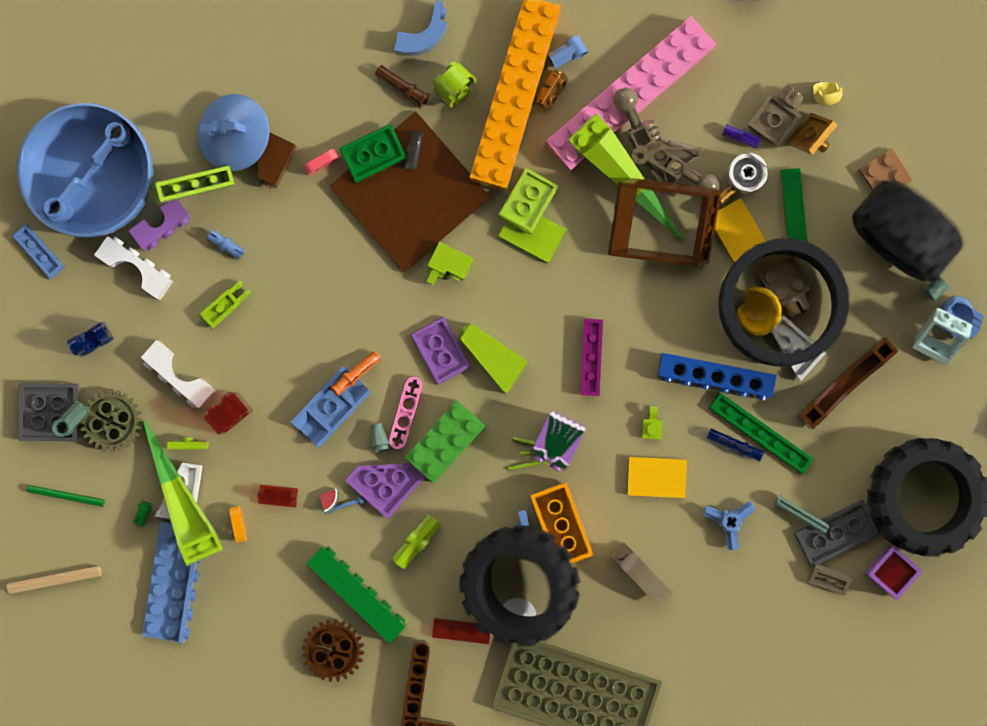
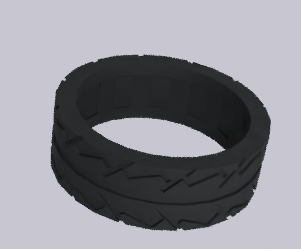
(820, 261)

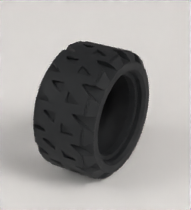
(907, 230)

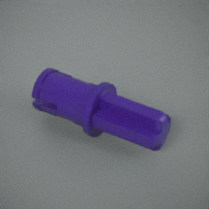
(741, 136)

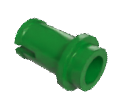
(142, 513)

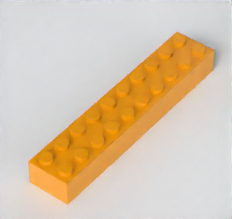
(515, 94)

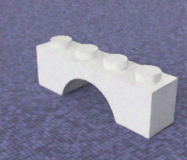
(153, 281)
(160, 359)

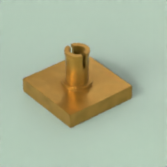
(812, 134)

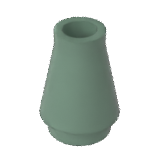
(379, 440)

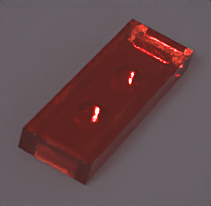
(458, 631)

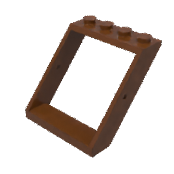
(624, 215)

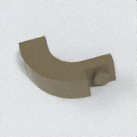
(641, 574)

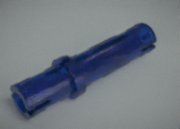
(755, 453)

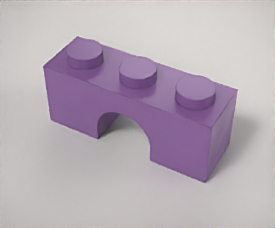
(175, 217)

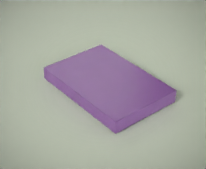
(440, 350)

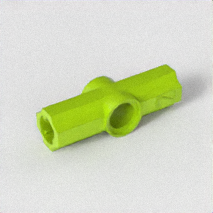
(416, 541)

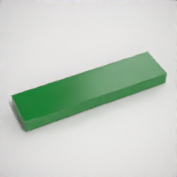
(793, 204)

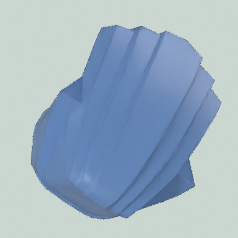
(962, 309)

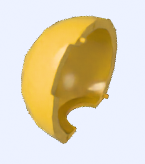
(759, 311)

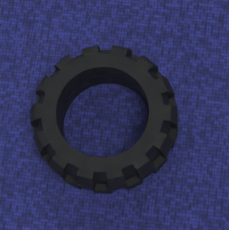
(970, 509)
(491, 614)

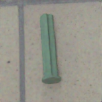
(801, 514)

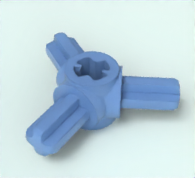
(721, 518)

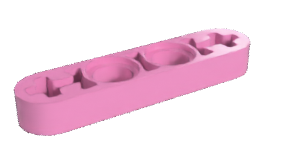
(408, 413)

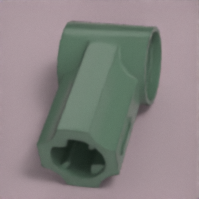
(934, 289)
(71, 418)

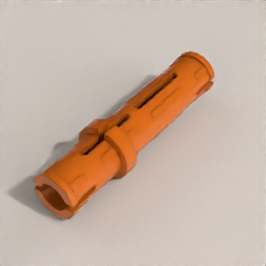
(348, 379)

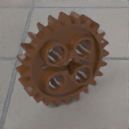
(327, 667)

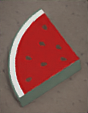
(329, 500)

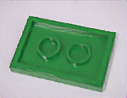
(373, 153)

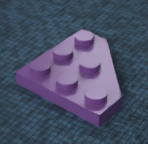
(385, 484)

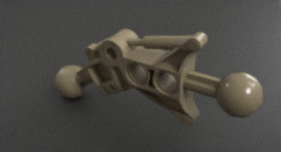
(645, 133)

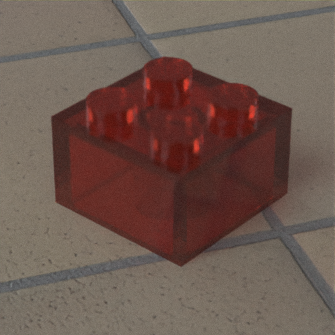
(227, 413)

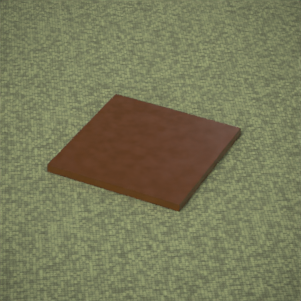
(409, 207)

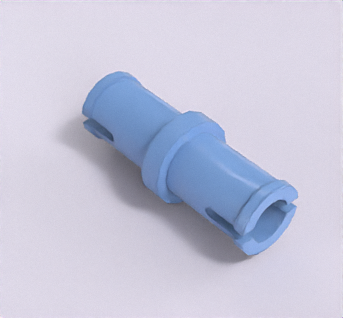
(225, 244)

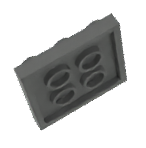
(43, 405)

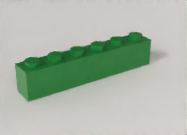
(356, 593)

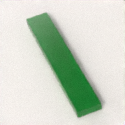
(761, 433)

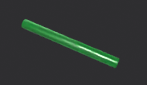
(66, 496)

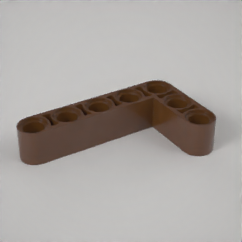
(417, 698)

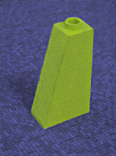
(496, 358)

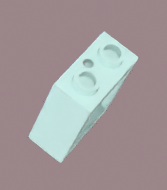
(943, 352)

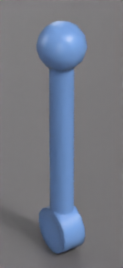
(361, 499)

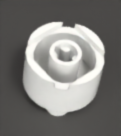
(741, 164)

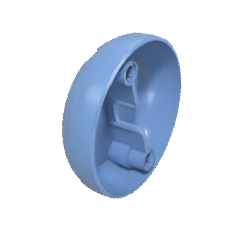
(81, 166)

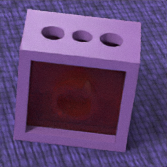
(893, 571)

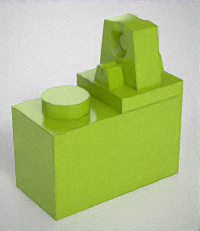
(448, 260)

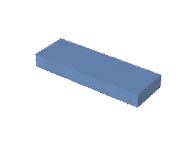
(38, 251)

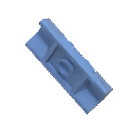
(327, 411)

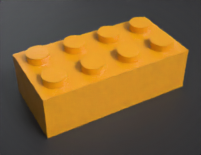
(560, 518)

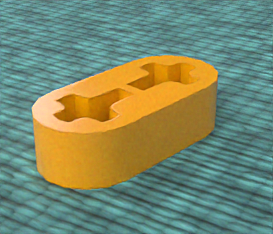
(238, 524)

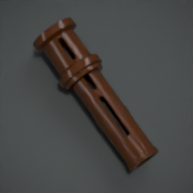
(409, 90)

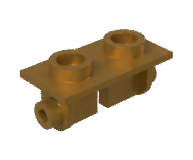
(548, 97)

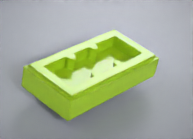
(187, 444)

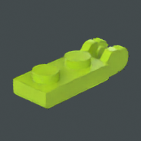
(223, 305)

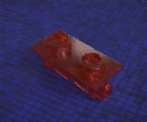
(277, 496)

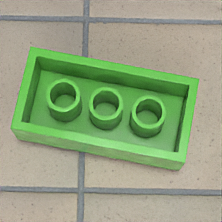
(445, 441)

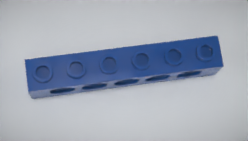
(765, 380)

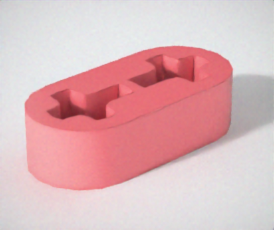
(321, 162)

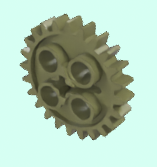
(103, 436)

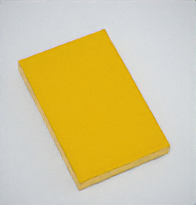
(737, 229)
(657, 477)

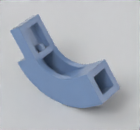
(421, 43)

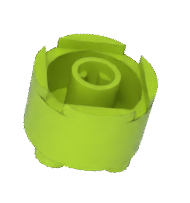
(454, 84)

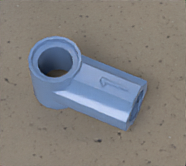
(571, 50)

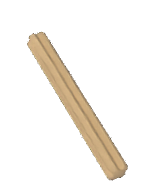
(54, 579)

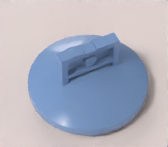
(233, 132)

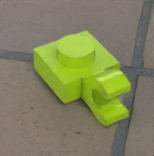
(652, 427)

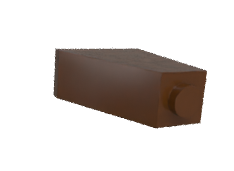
(275, 160)

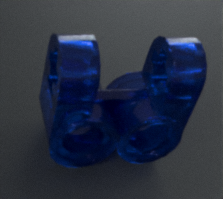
(90, 340)

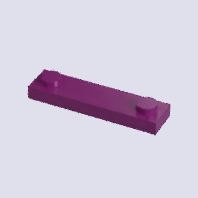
(591, 357)

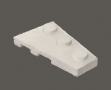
(791, 340)
(191, 477)

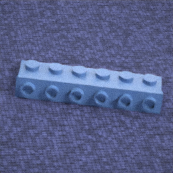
(170, 590)

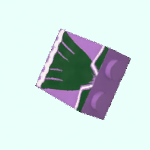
(557, 441)

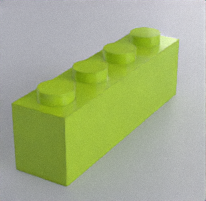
(192, 185)

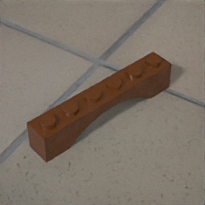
(844, 384)

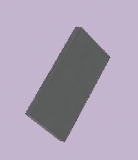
(846, 530)

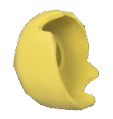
(827, 93)

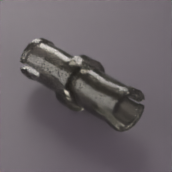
(414, 150)

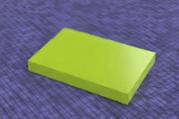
(528, 201)
(540, 243)

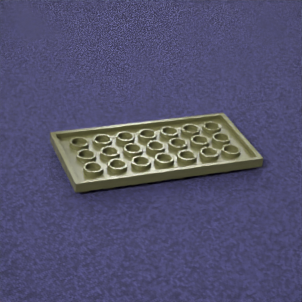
(572, 689)

